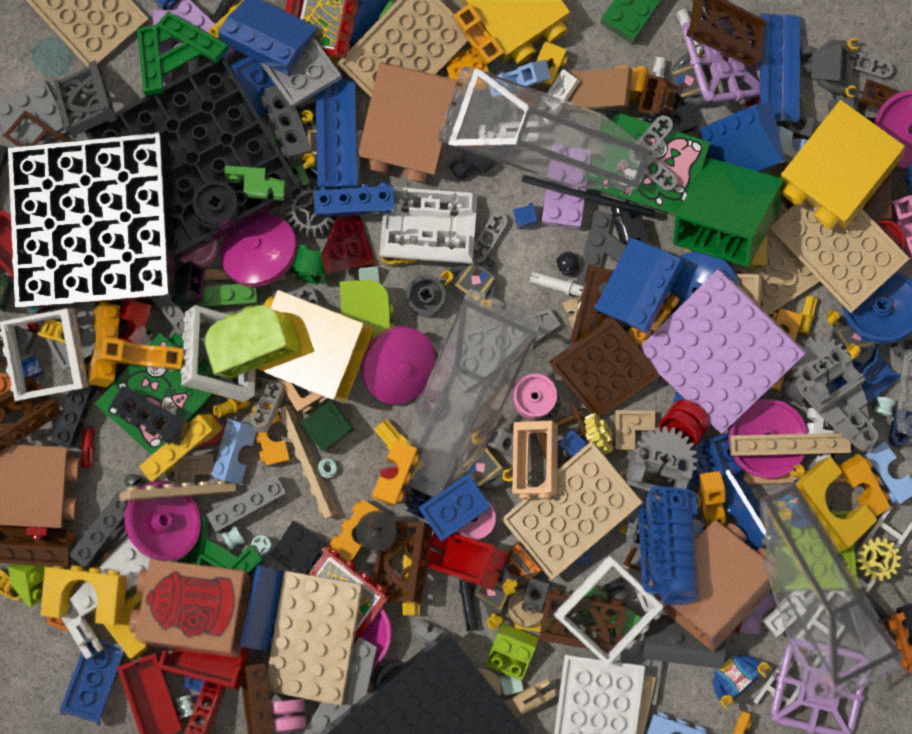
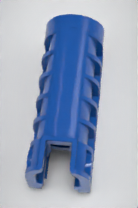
(670, 545)

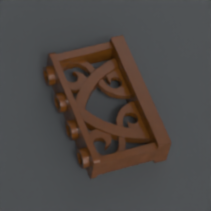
(716, 38)
(33, 417)
(21, 549)
(384, 571)
(559, 636)
(257, 700)

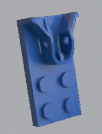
(877, 376)
(92, 682)

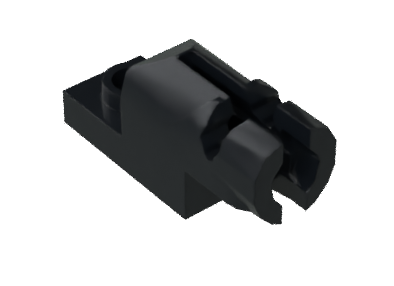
(471, 163)
(629, 227)

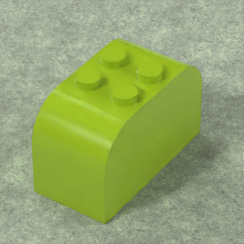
(366, 303)
(250, 340)

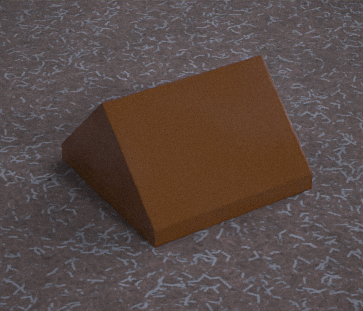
(875, 95)

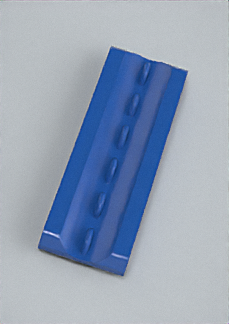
(781, 66)
(336, 135)

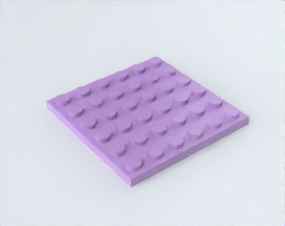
(721, 350)

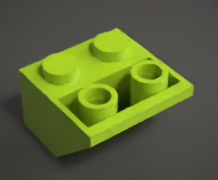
(28, 582)
(511, 651)

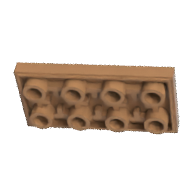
(602, 88)

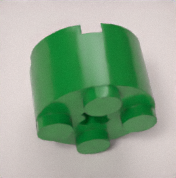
(308, 266)

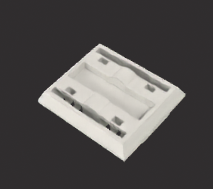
(428, 229)

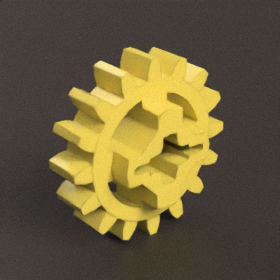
(599, 433)
(874, 552)

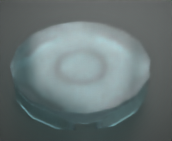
(50, 56)

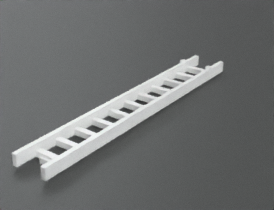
(901, 538)

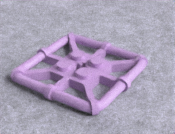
(721, 70)
(816, 704)

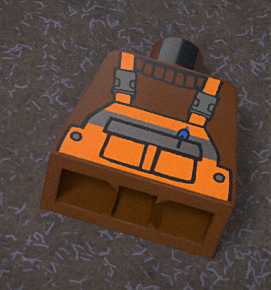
(658, 96)
(521, 563)

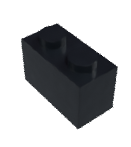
(188, 285)

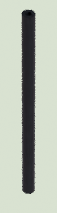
(588, 196)

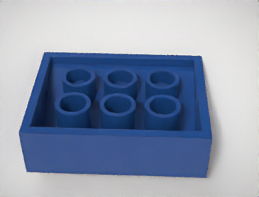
(267, 34)
(746, 138)
(639, 285)
(262, 609)

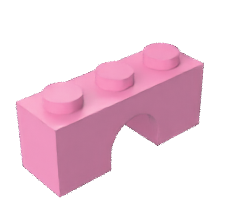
(903, 218)

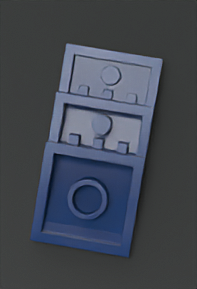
(712, 456)

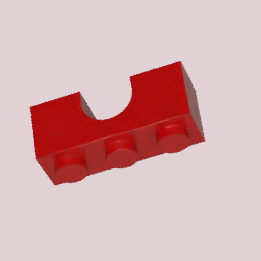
(136, 315)

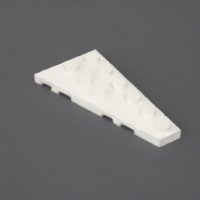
(123, 558)

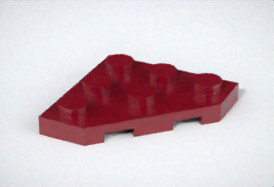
(347, 246)

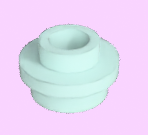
(331, 464)

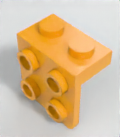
(464, 58)

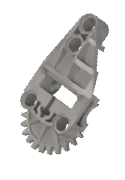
(846, 404)
(658, 445)

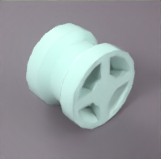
(884, 406)
(233, 538)
(262, 542)

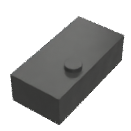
(672, 643)

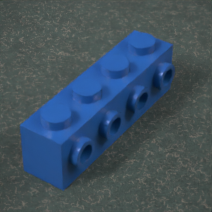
(355, 201)

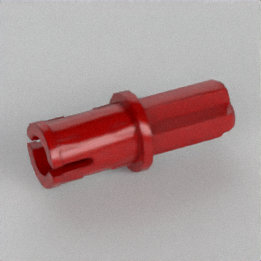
(87, 447)

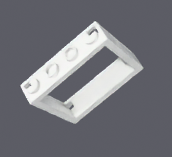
(73, 346)
(190, 378)
(628, 640)

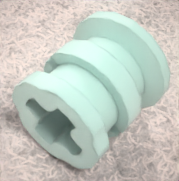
(186, 706)

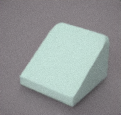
(369, 273)
(510, 685)

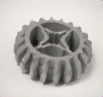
(303, 210)

